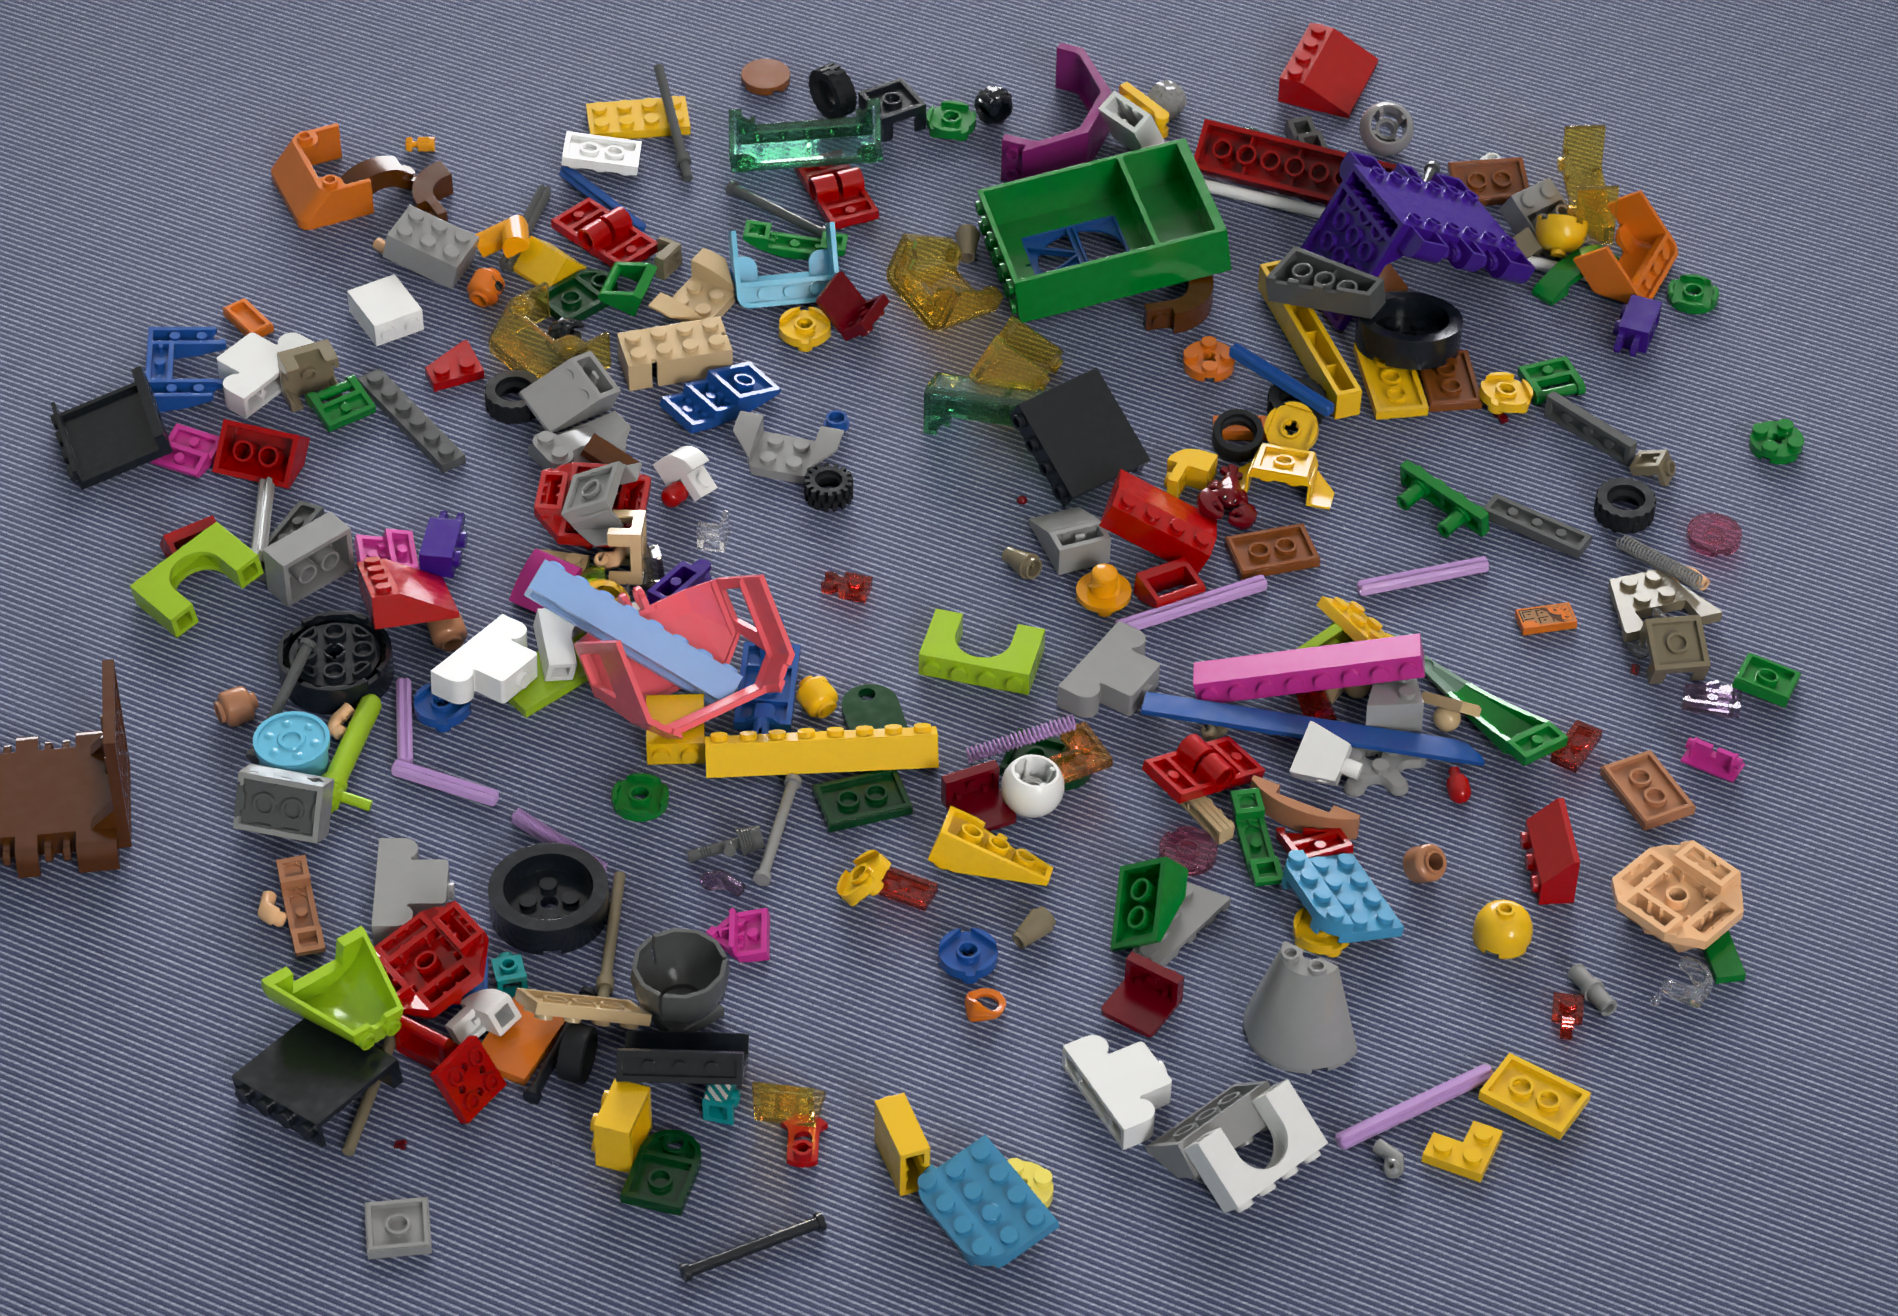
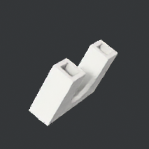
(556, 645)
(1294, 1141)

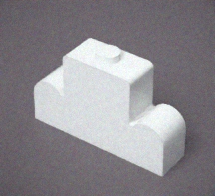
(253, 371)
(490, 663)
(1119, 1085)

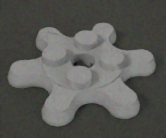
(1382, 771)

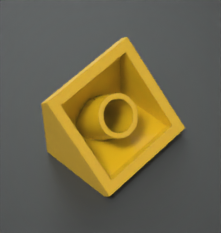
(545, 263)

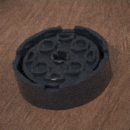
(1411, 331)
(359, 670)
(548, 876)

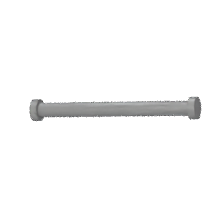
(762, 876)

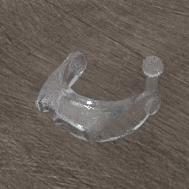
(1689, 995)

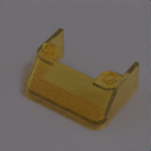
(1585, 182)
(528, 348)

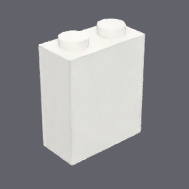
(1129, 123)
(385, 310)

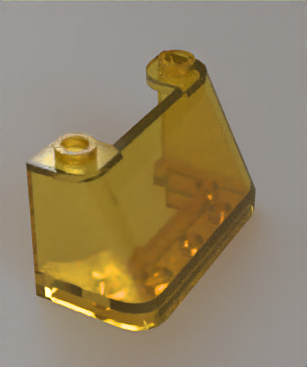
(928, 282)
(1017, 359)

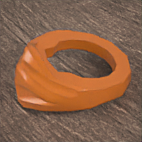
(976, 1011)

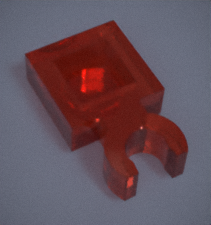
(850, 587)

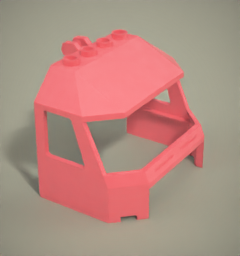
(708, 623)

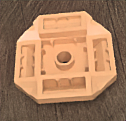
(1680, 895)

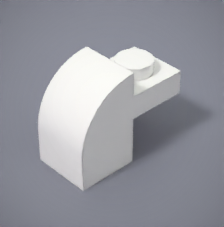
(687, 466)
(482, 1012)

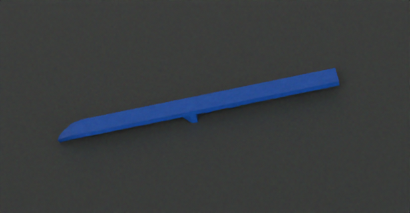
(1296, 725)

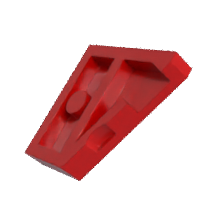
(454, 368)
(1315, 841)

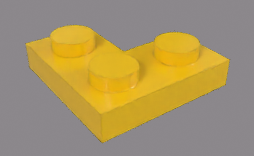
(1466, 1157)

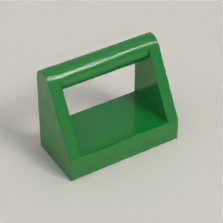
(623, 300)

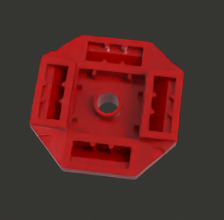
(553, 492)
(434, 959)

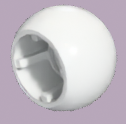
(1032, 786)

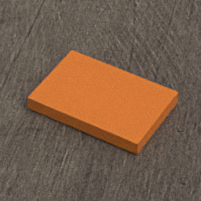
(523, 1045)

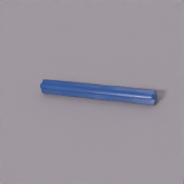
(590, 190)
(1281, 379)

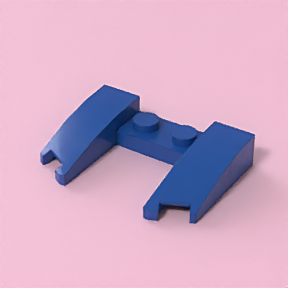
(173, 343)

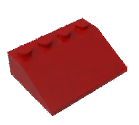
(1326, 72)
(1158, 521)
(402, 594)

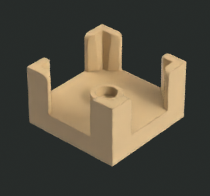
(636, 542)

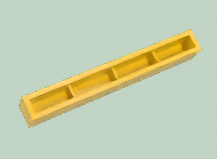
(1315, 350)
(821, 751)

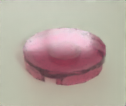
(1714, 534)
(1189, 848)

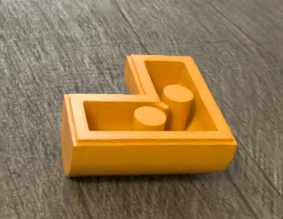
(509, 235)

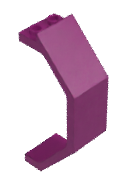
(1029, 158)

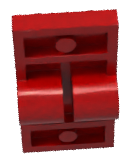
(839, 194)
(604, 233)
(1202, 768)

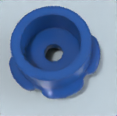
(837, 419)

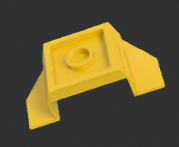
(1292, 467)

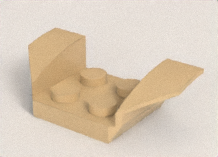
(704, 295)

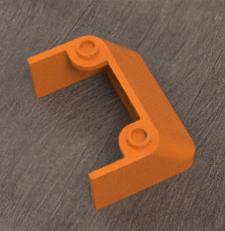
(317, 200)
(1645, 257)

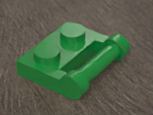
(1552, 373)
(343, 409)

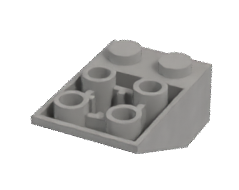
(1525, 206)
(571, 393)
(1072, 539)

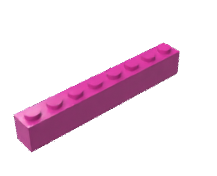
(1309, 669)

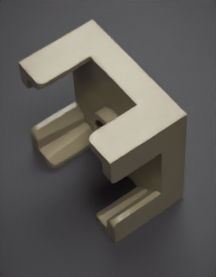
(306, 370)
(1675, 647)

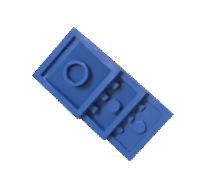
(719, 397)

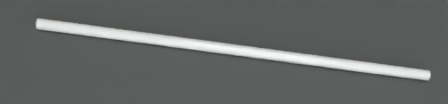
(1311, 210)

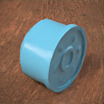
(293, 743)

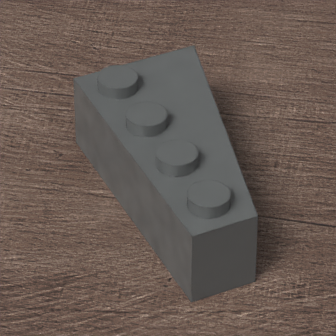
(1324, 285)

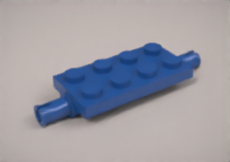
(771, 709)

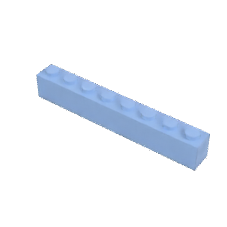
(641, 638)

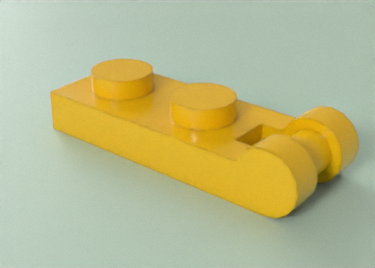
(1159, 114)

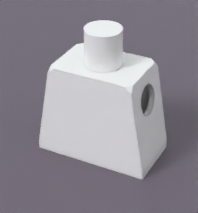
(1324, 757)

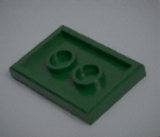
(862, 799)

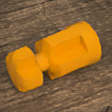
(423, 144)

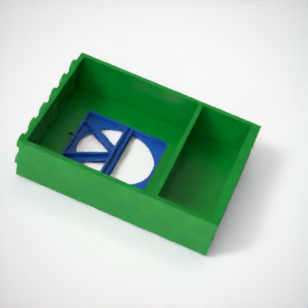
(1142, 197)

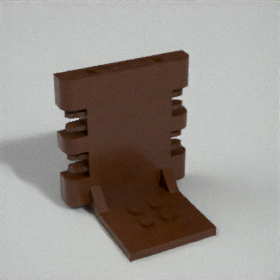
(69, 794)

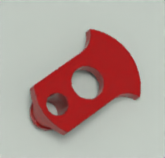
(802, 1152)

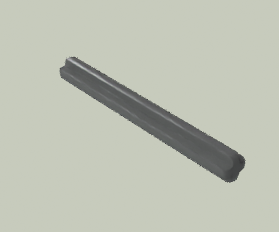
(531, 215)

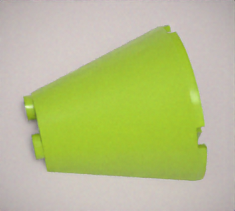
(345, 995)

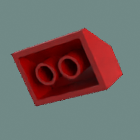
(259, 453)
(1551, 854)

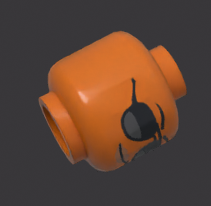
(485, 287)

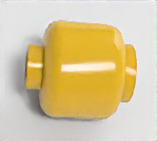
(817, 696)

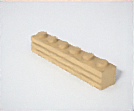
(1210, 818)

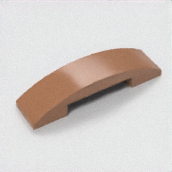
(1301, 815)
(300, 906)

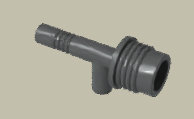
(748, 839)

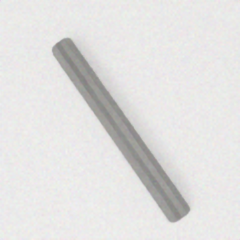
(262, 516)

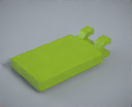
(542, 693)

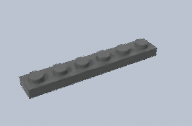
(412, 421)

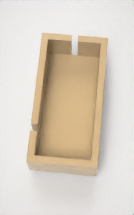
(679, 350)

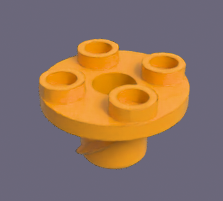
(1103, 590)

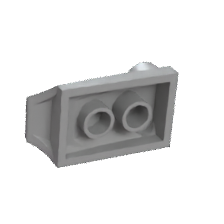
(554, 450)

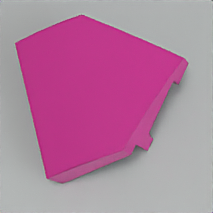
(744, 935)

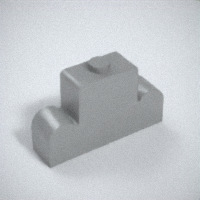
(1111, 674)
(406, 885)

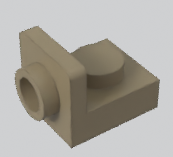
(668, 257)
(1654, 463)

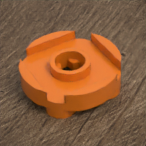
(1218, 363)

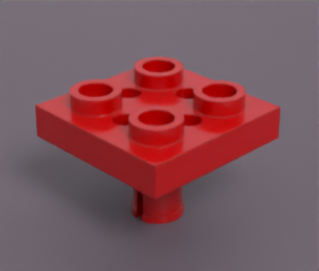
(452, 1078)

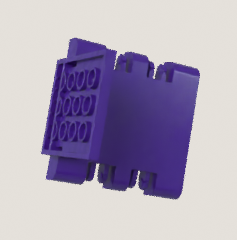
(1398, 214)

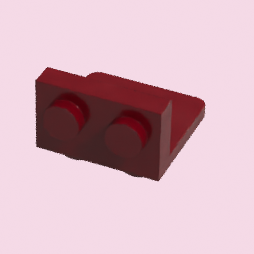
(848, 308)
(978, 793)
(1144, 996)

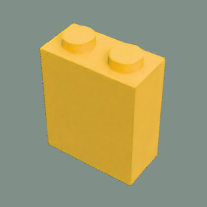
(675, 751)
(900, 1142)

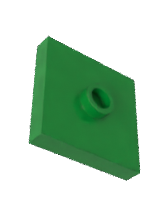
(1766, 680)

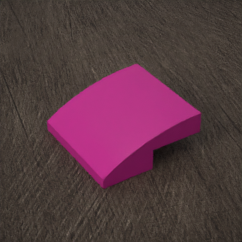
(192, 451)
(394, 546)
(528, 573)

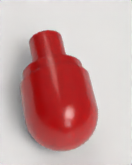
(674, 494)
(1458, 786)

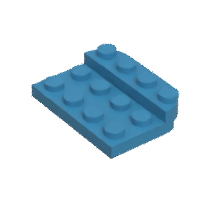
(1340, 897)
(984, 1205)

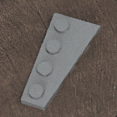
(1194, 913)

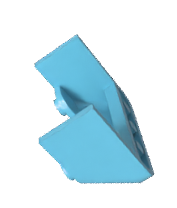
(787, 288)

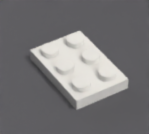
(601, 153)

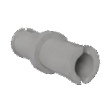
(1592, 989)

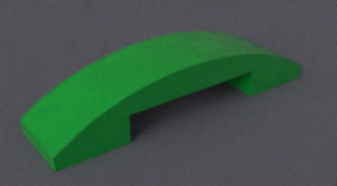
(788, 245)
(1559, 278)
(1254, 838)

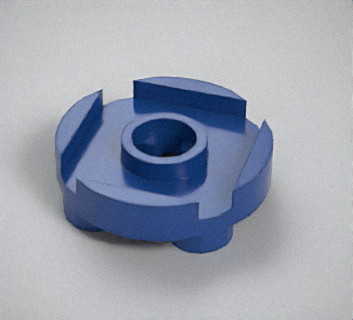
(438, 717)
(963, 967)

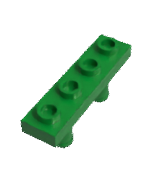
(1455, 504)

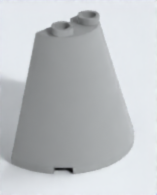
(1300, 1015)

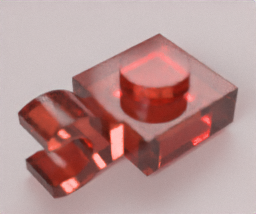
(1567, 1011)

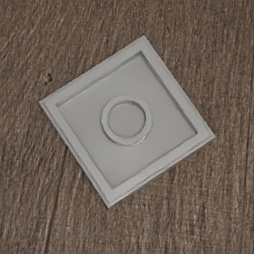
(398, 1228)

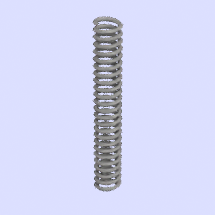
(1683, 569)

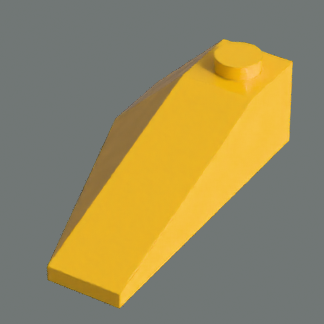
(972, 850)

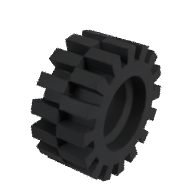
(831, 497)

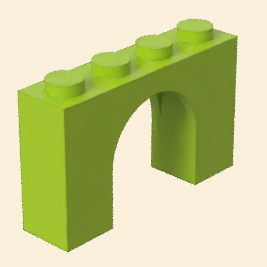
(210, 550)
(1008, 671)

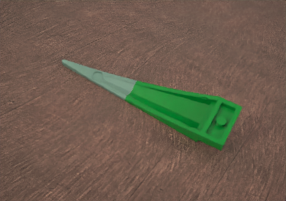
(1506, 725)

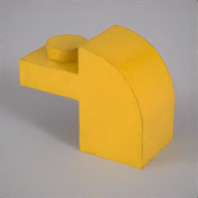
(1191, 469)

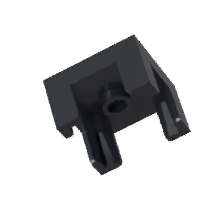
(897, 104)

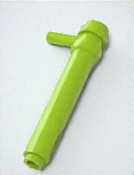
(349, 752)

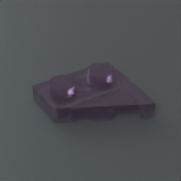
(1712, 699)

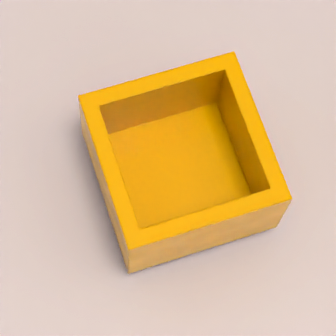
(621, 1125)

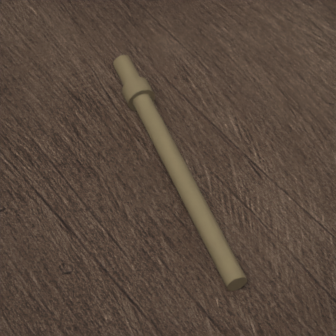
(605, 980)
(365, 1105)

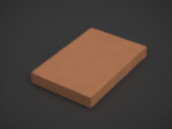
(1647, 790)

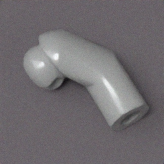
(1393, 1158)

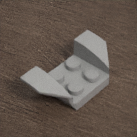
(782, 455)
(592, 498)

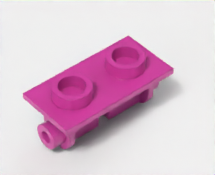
(1720, 763)

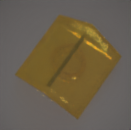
(787, 1104)

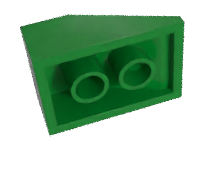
(1147, 901)

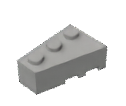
(1396, 705)

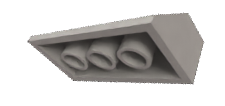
(1229, 1110)

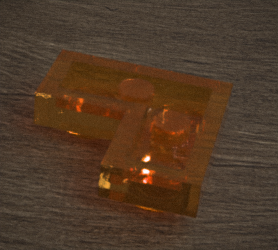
(1084, 754)

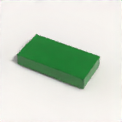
(1724, 960)

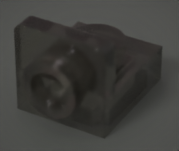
(653, 567)

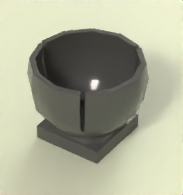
(683, 979)

